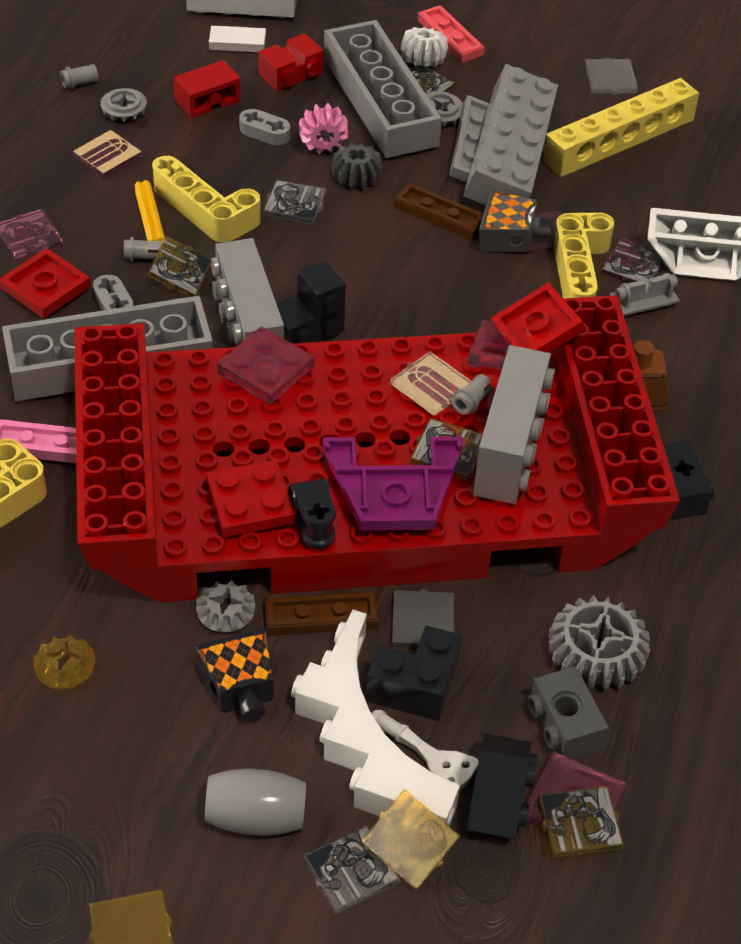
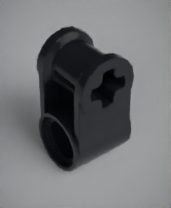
(314, 512)

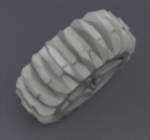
(622, 645)

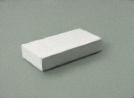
(237, 39)

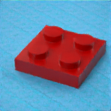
(45, 283)
(539, 321)
(250, 498)

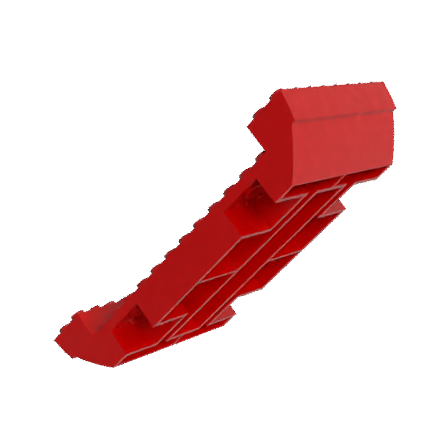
(167, 418)

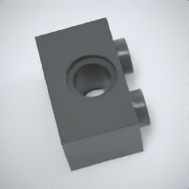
(567, 694)

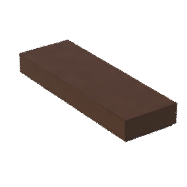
(439, 211)
(317, 612)

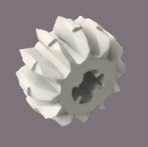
(424, 47)

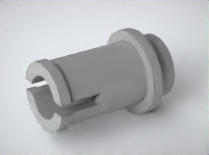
(78, 76)
(140, 249)
(467, 399)

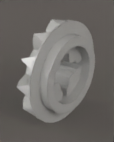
(448, 102)
(112, 104)
(235, 616)

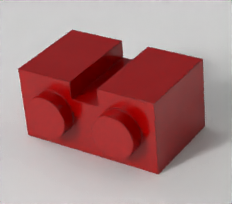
(291, 64)
(205, 87)

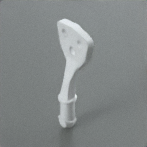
(434, 758)

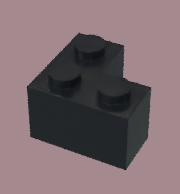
(317, 308)
(417, 681)
(500, 781)

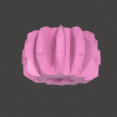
(323, 128)

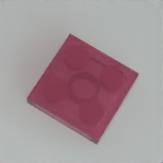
(265, 365)

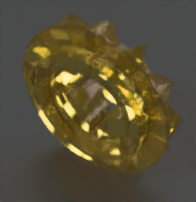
(73, 672)

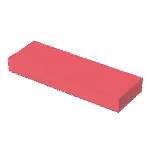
(459, 40)

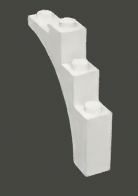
(354, 737)

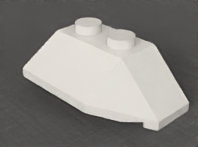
(697, 243)

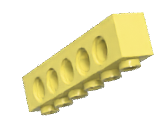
(620, 127)

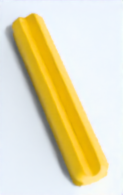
(149, 211)

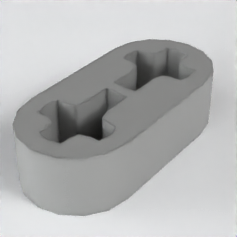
(264, 127)
(107, 301)

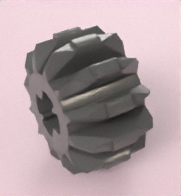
(356, 166)

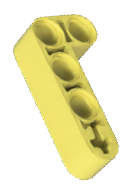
(212, 213)
(574, 242)
(20, 480)

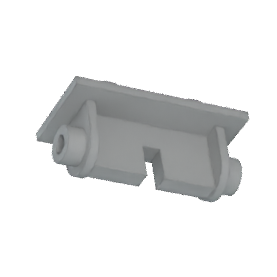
(640, 297)

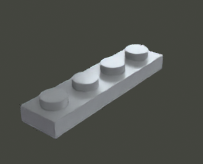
(467, 138)

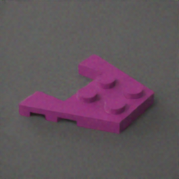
(396, 494)

